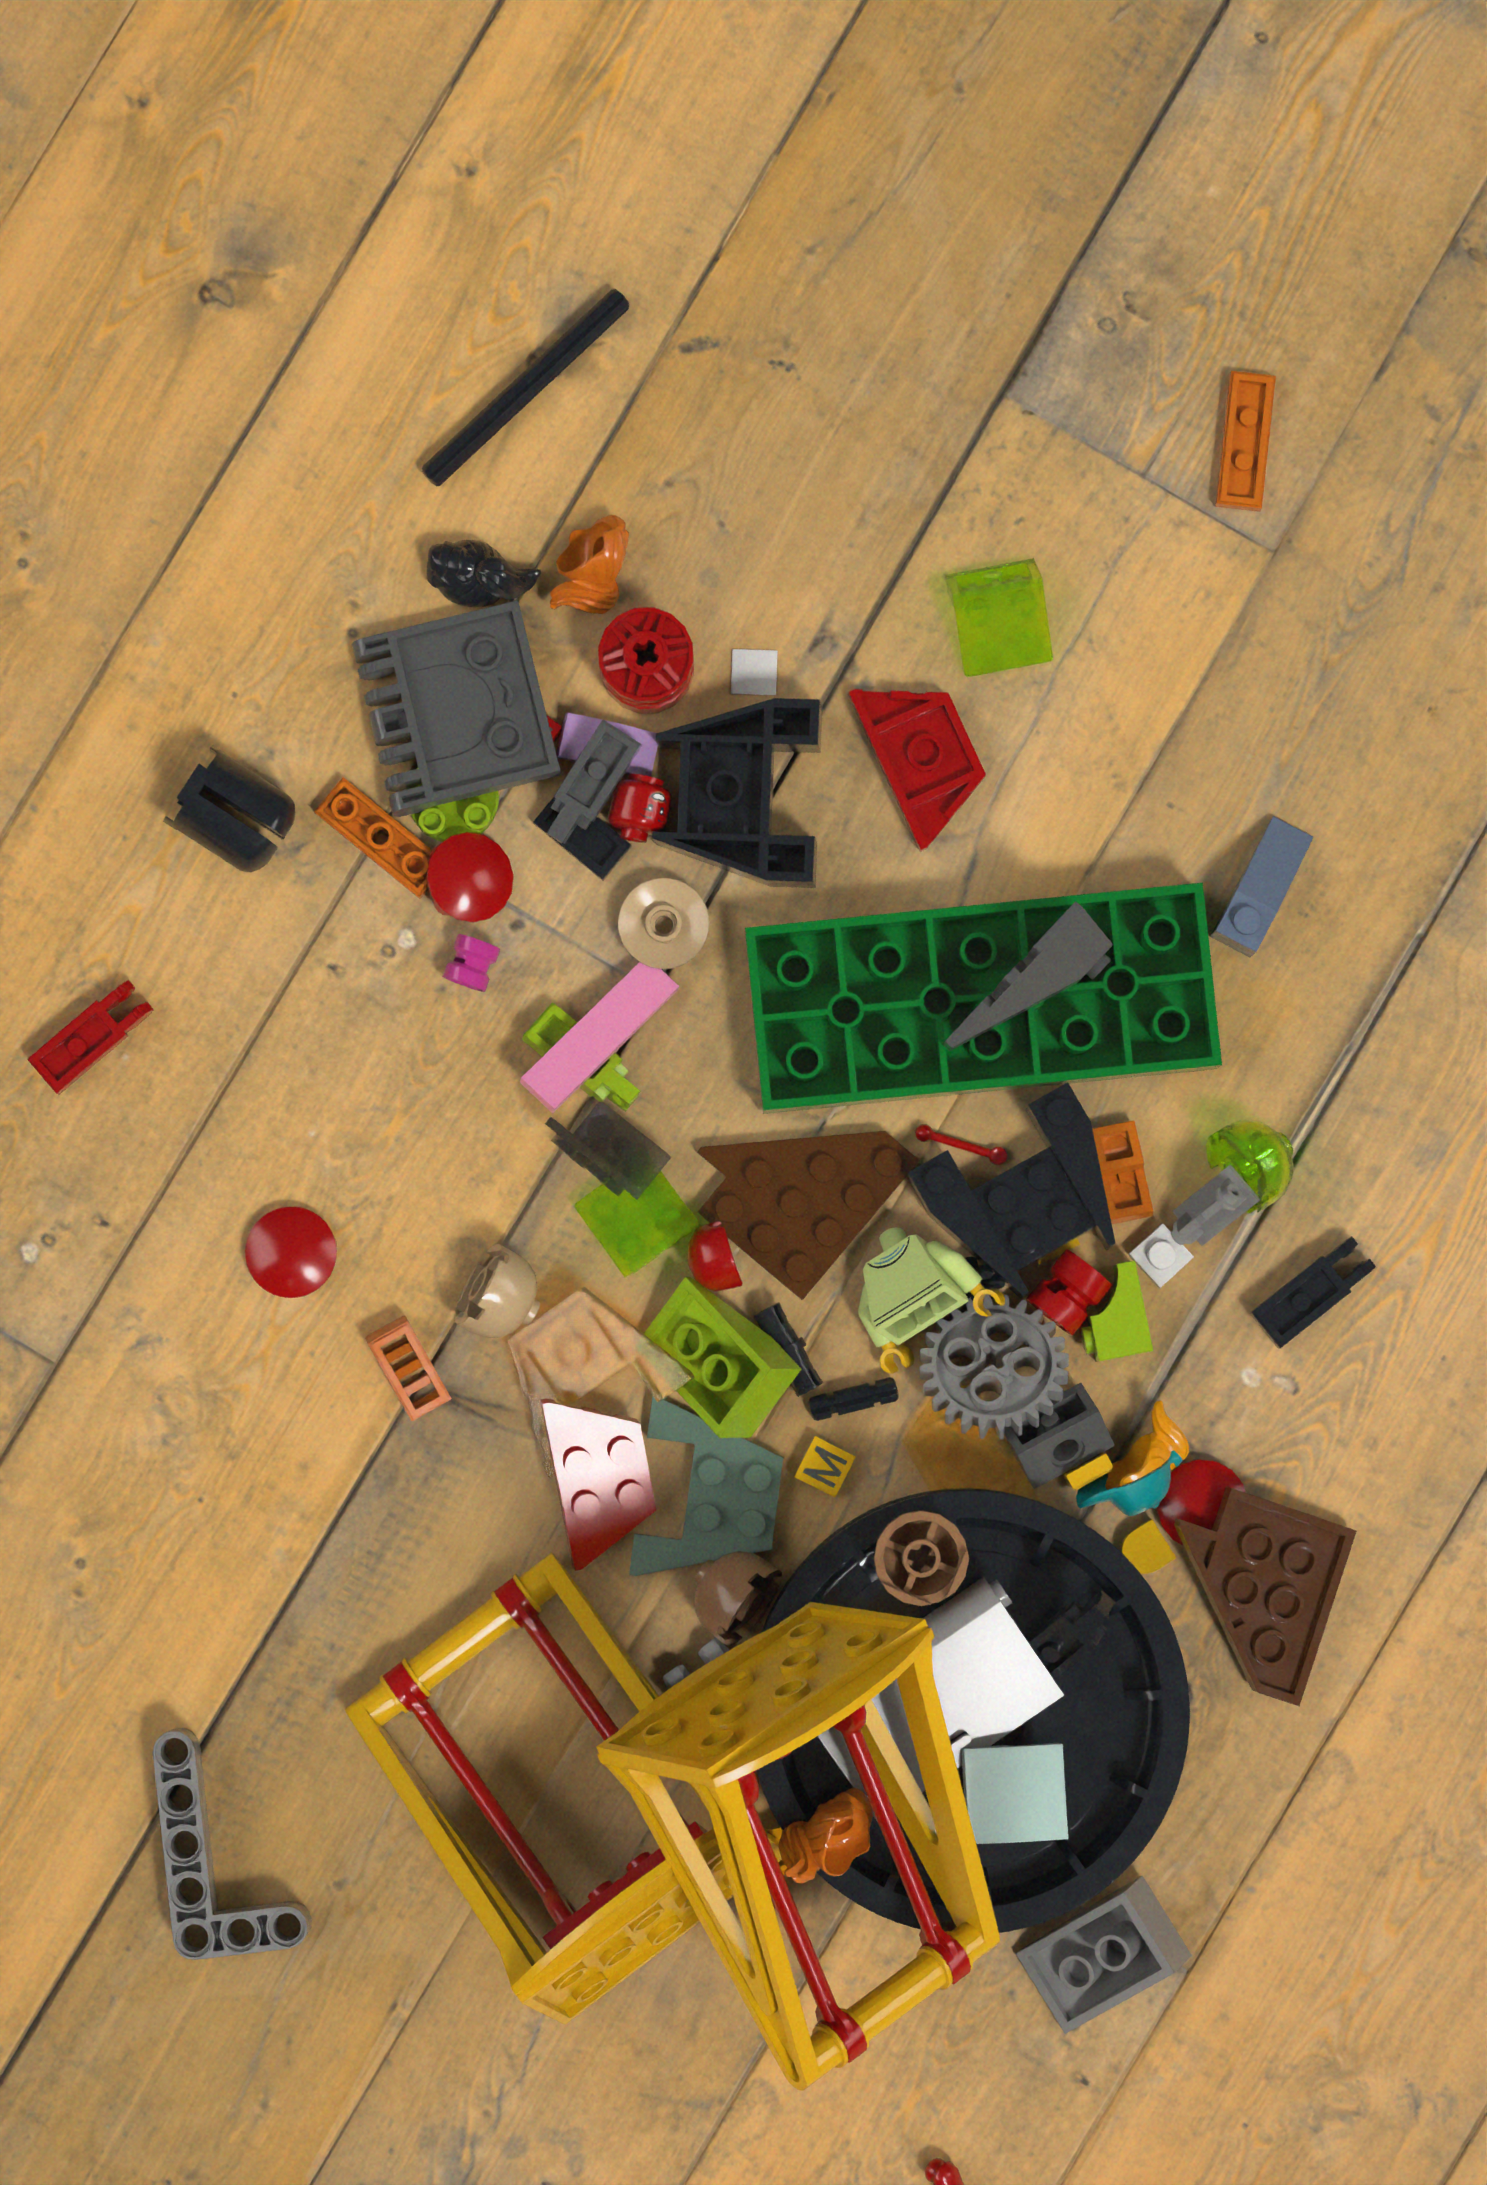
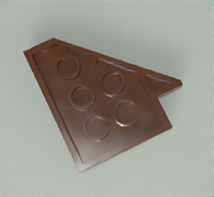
(803, 1198)
(1270, 1585)

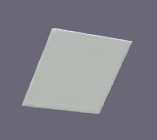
(754, 672)

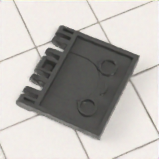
(464, 704)

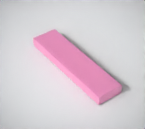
(598, 1035)

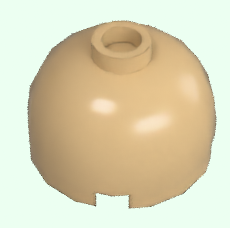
(498, 1295)

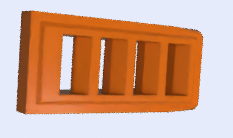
(385, 1335)

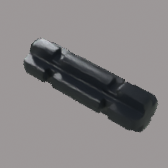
(853, 1399)

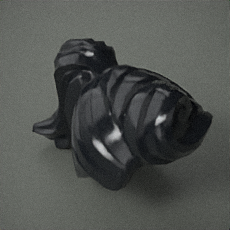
(476, 574)

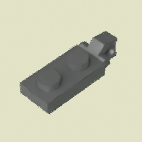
(592, 780)

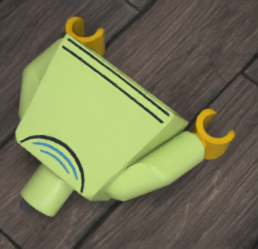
(912, 1289)

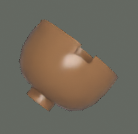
(921, 1558)
(734, 1593)

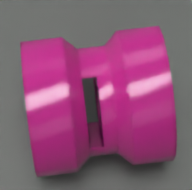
(471, 962)

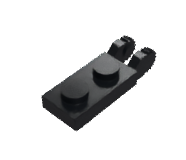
(1308, 1295)

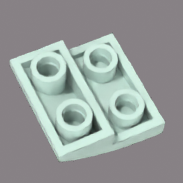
(1015, 1792)

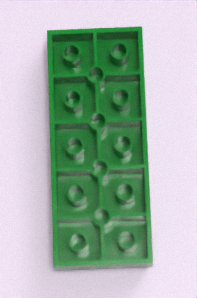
(869, 1000)

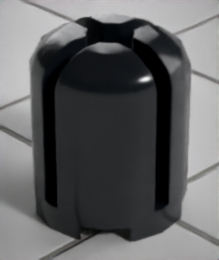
(221, 831)

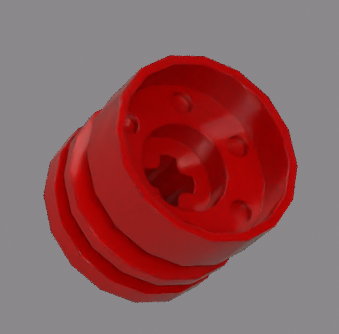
(653, 685)

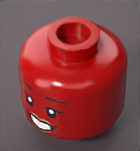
(639, 807)

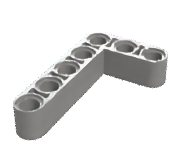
(200, 1867)

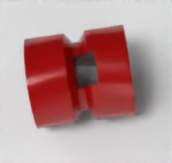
(1069, 1292)

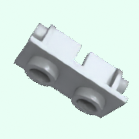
(1212, 1208)

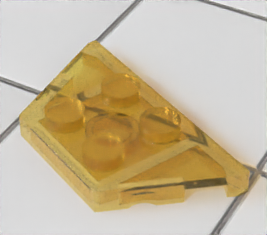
(960, 1460)

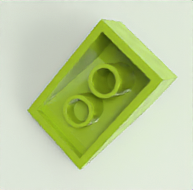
(734, 1362)

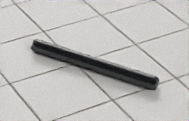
(525, 387)

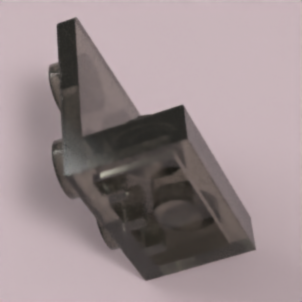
(611, 1150)

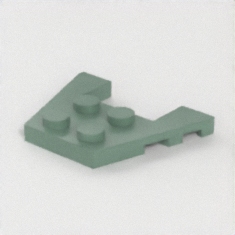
(728, 1496)

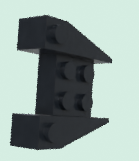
(730, 790)
(1030, 1205)

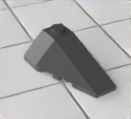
(1054, 963)

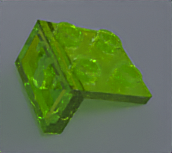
(1000, 617)
(637, 1229)

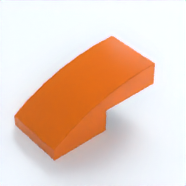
(1123, 1172)

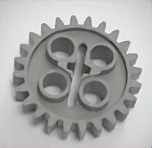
(1019, 1395)

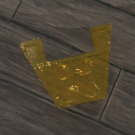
(579, 1349)

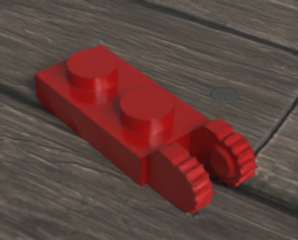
(87, 1039)

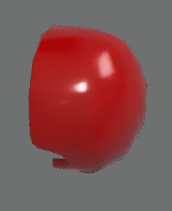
(712, 1259)

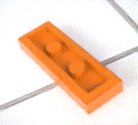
(1245, 441)

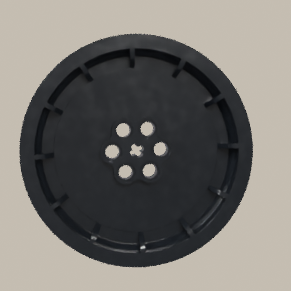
(1118, 1718)

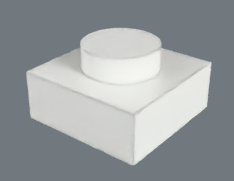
(1160, 1256)

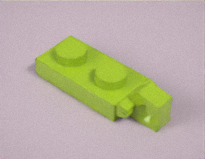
(605, 1082)

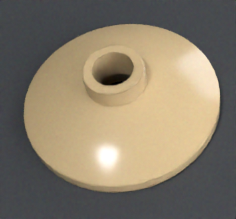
(657, 900)

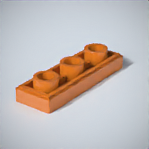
(360, 818)

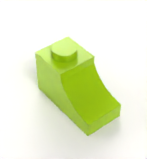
(1122, 1324)

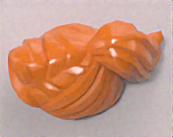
(592, 566)
(829, 1839)

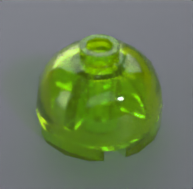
(1257, 1155)

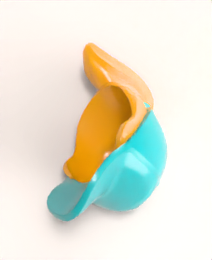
(1144, 1473)

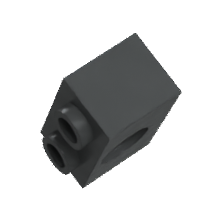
(1061, 1440)

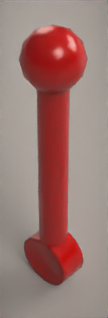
(996, 1155)

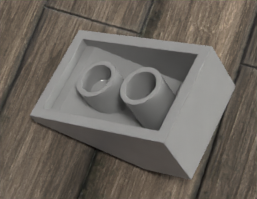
(1104, 1955)

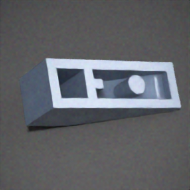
(1262, 887)

